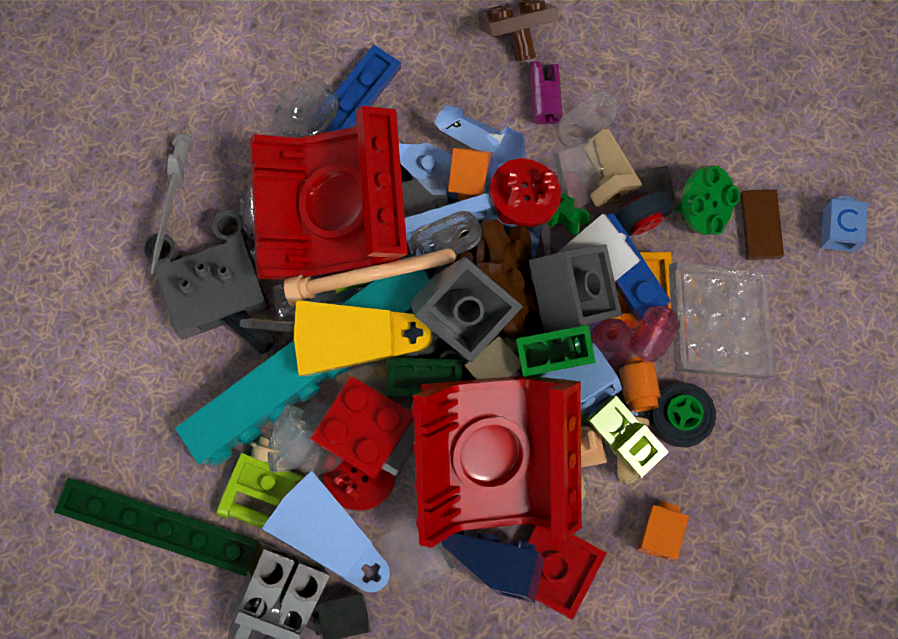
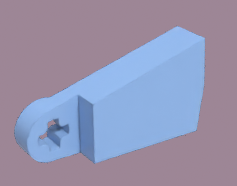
(324, 532)

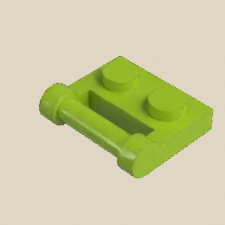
(255, 480)

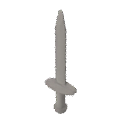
(175, 172)

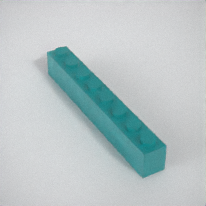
(267, 389)

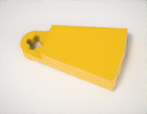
(346, 336)

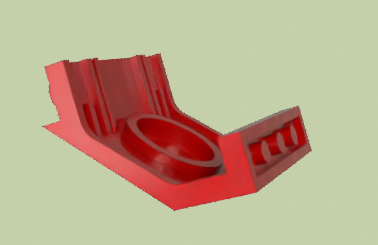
(329, 199)
(497, 456)

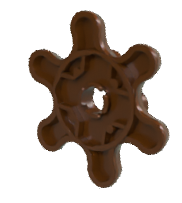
(512, 271)

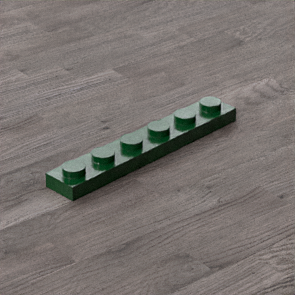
(157, 526)

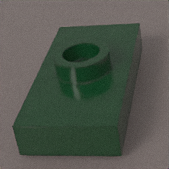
(407, 374)

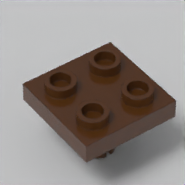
(518, 23)

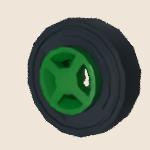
(687, 402)

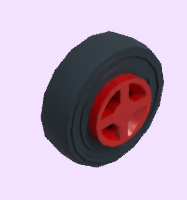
(644, 212)

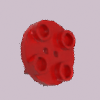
(508, 193)
(353, 492)

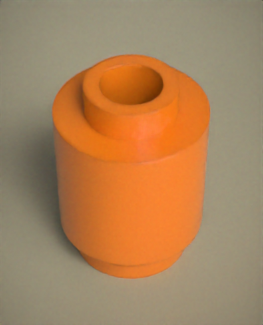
(639, 384)

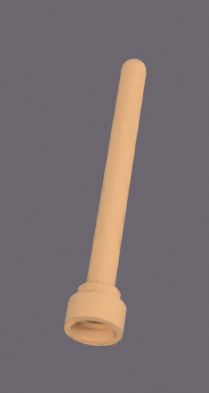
(305, 288)

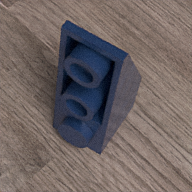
(502, 567)

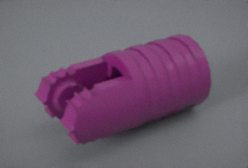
(545, 94)

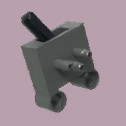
(213, 285)

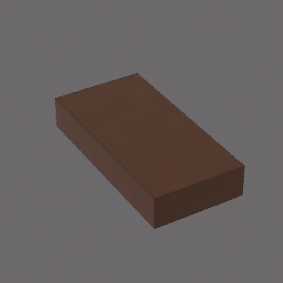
(761, 224)

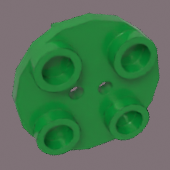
(708, 200)

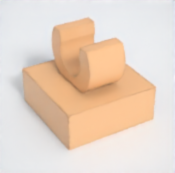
(591, 447)

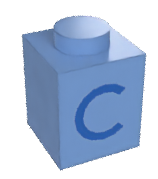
(844, 224)

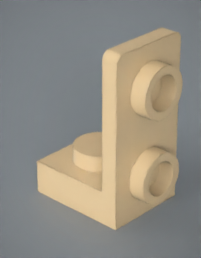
(618, 174)

